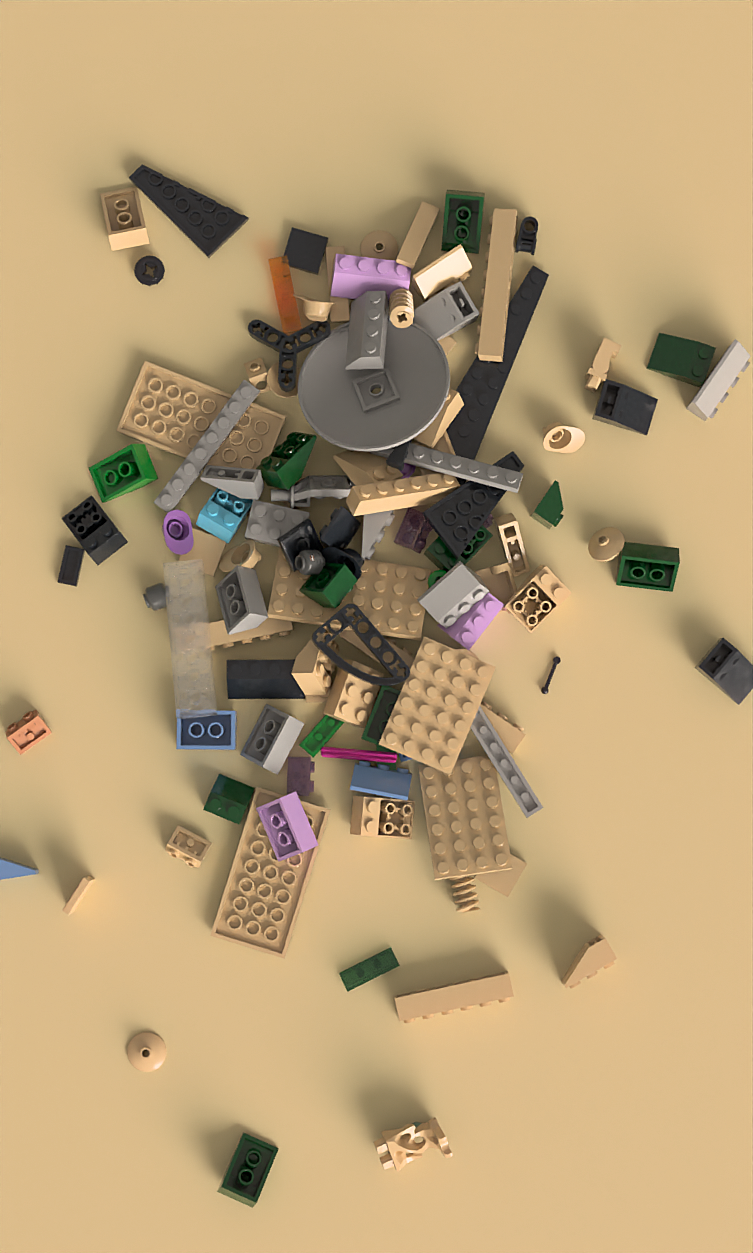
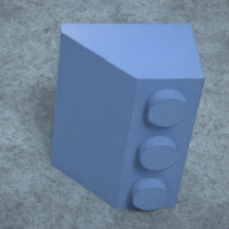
(381, 780)

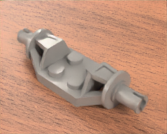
(314, 486)

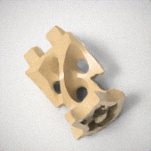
(401, 1140)

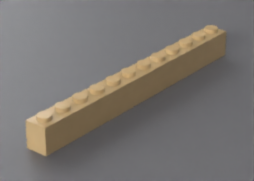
(510, 735)

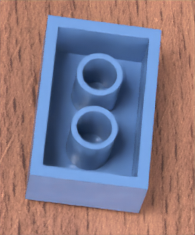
(208, 732)

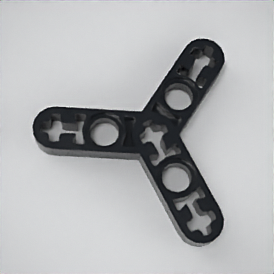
(280, 346)

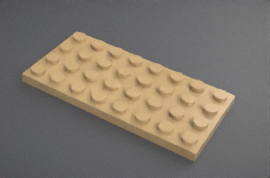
(177, 411)
(383, 593)
(262, 893)

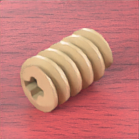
(401, 308)
(464, 893)

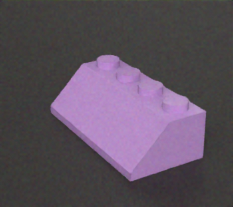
(359, 274)

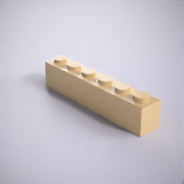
(400, 493)
(264, 631)
(454, 996)

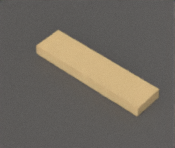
(417, 235)
(340, 311)

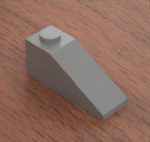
(236, 481)

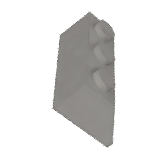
(453, 594)
(241, 600)
(272, 739)

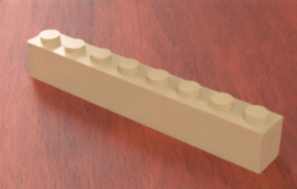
(497, 286)

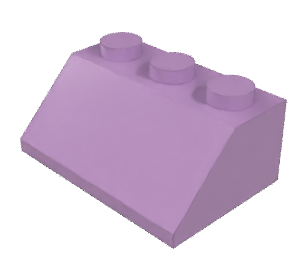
(474, 622)
(287, 826)

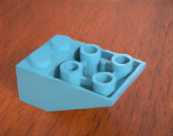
(224, 514)

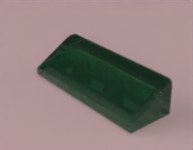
(369, 969)

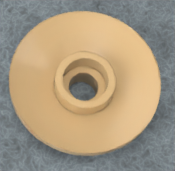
(389, 244)
(272, 380)
(606, 544)
(153, 1044)

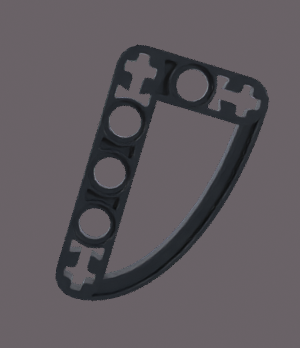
(365, 638)

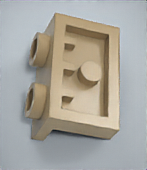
(187, 847)

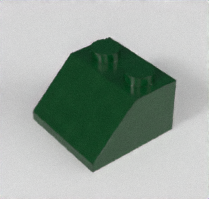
(550, 507)
(330, 585)
(229, 799)

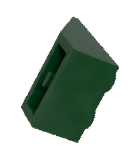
(287, 460)
(444, 559)

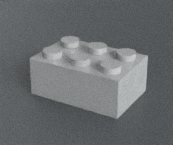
(271, 521)

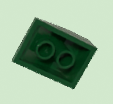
(463, 220)
(681, 359)
(248, 1170)

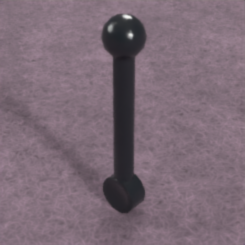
(556, 660)

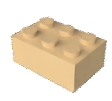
(352, 698)

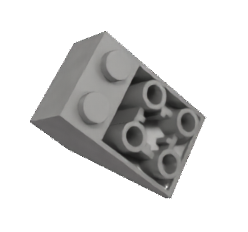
(446, 312)
(374, 530)

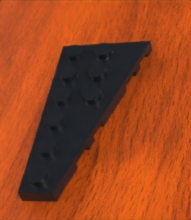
(193, 213)
(466, 509)

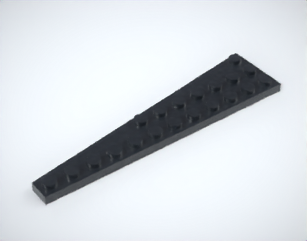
(486, 379)

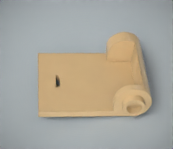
(499, 582)

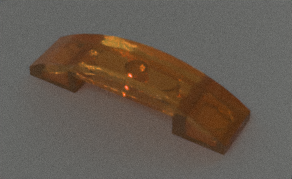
(284, 294)

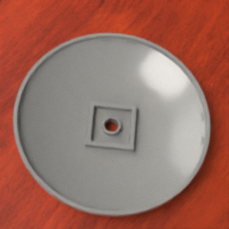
(341, 401)

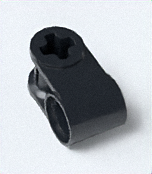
(527, 239)

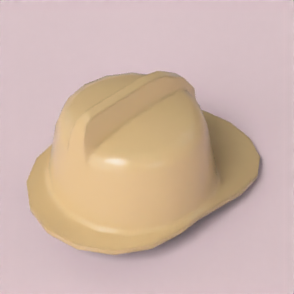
(315, 309)
(562, 438)
(241, 555)

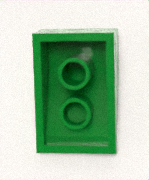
(123, 472)

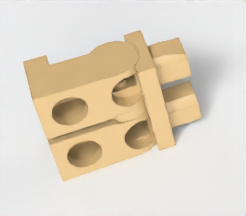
(597, 372)

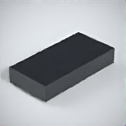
(71, 565)

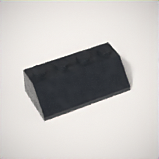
(262, 680)

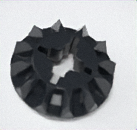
(152, 262)

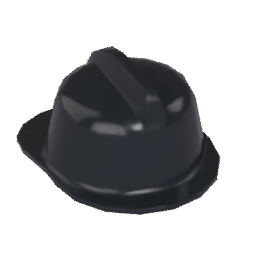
(347, 556)

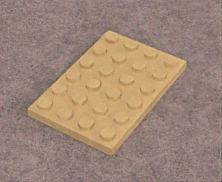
(437, 705)
(465, 819)

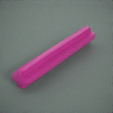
(355, 754)

